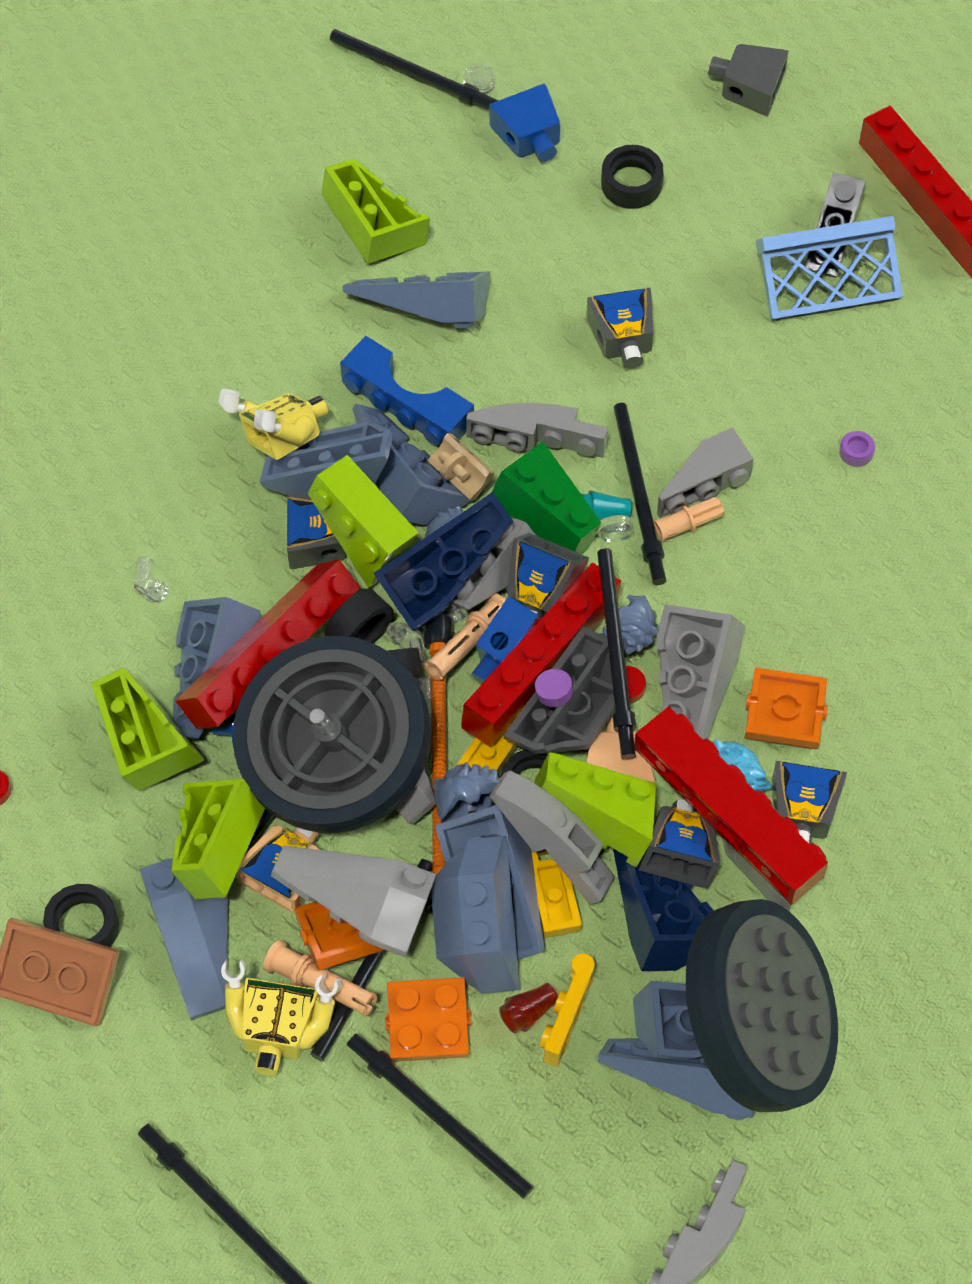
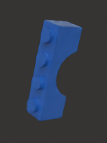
(370, 372)

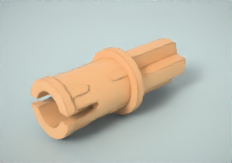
(688, 518)

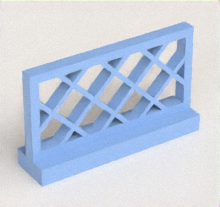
(825, 238)

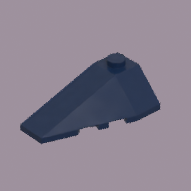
(437, 567)
(659, 916)

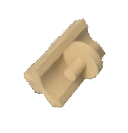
(461, 467)

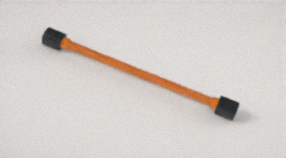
(436, 635)

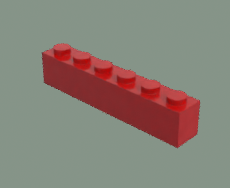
(921, 181)
(284, 625)
(512, 683)
(731, 805)

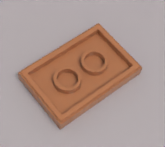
(56, 971)

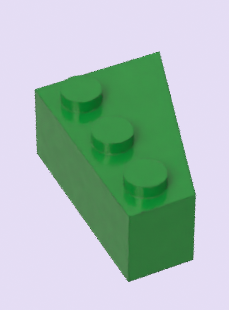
(547, 500)

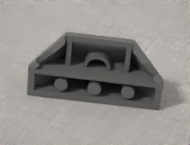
(584, 715)

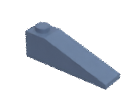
(449, 299)
(408, 477)
(204, 635)
(493, 823)
(194, 938)
(664, 1021)
(681, 1078)

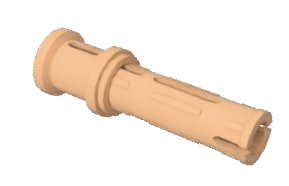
(475, 626)
(303, 972)

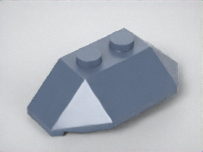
(363, 442)
(476, 916)

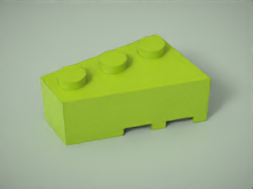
(372, 214)
(361, 518)
(141, 732)
(607, 801)
(214, 835)

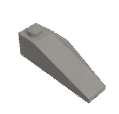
(697, 661)
(369, 893)

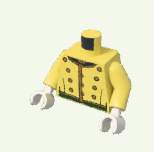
(277, 424)
(277, 1017)

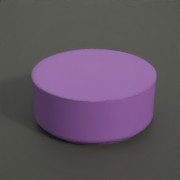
(857, 448)
(554, 687)

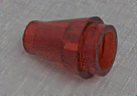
(525, 1009)

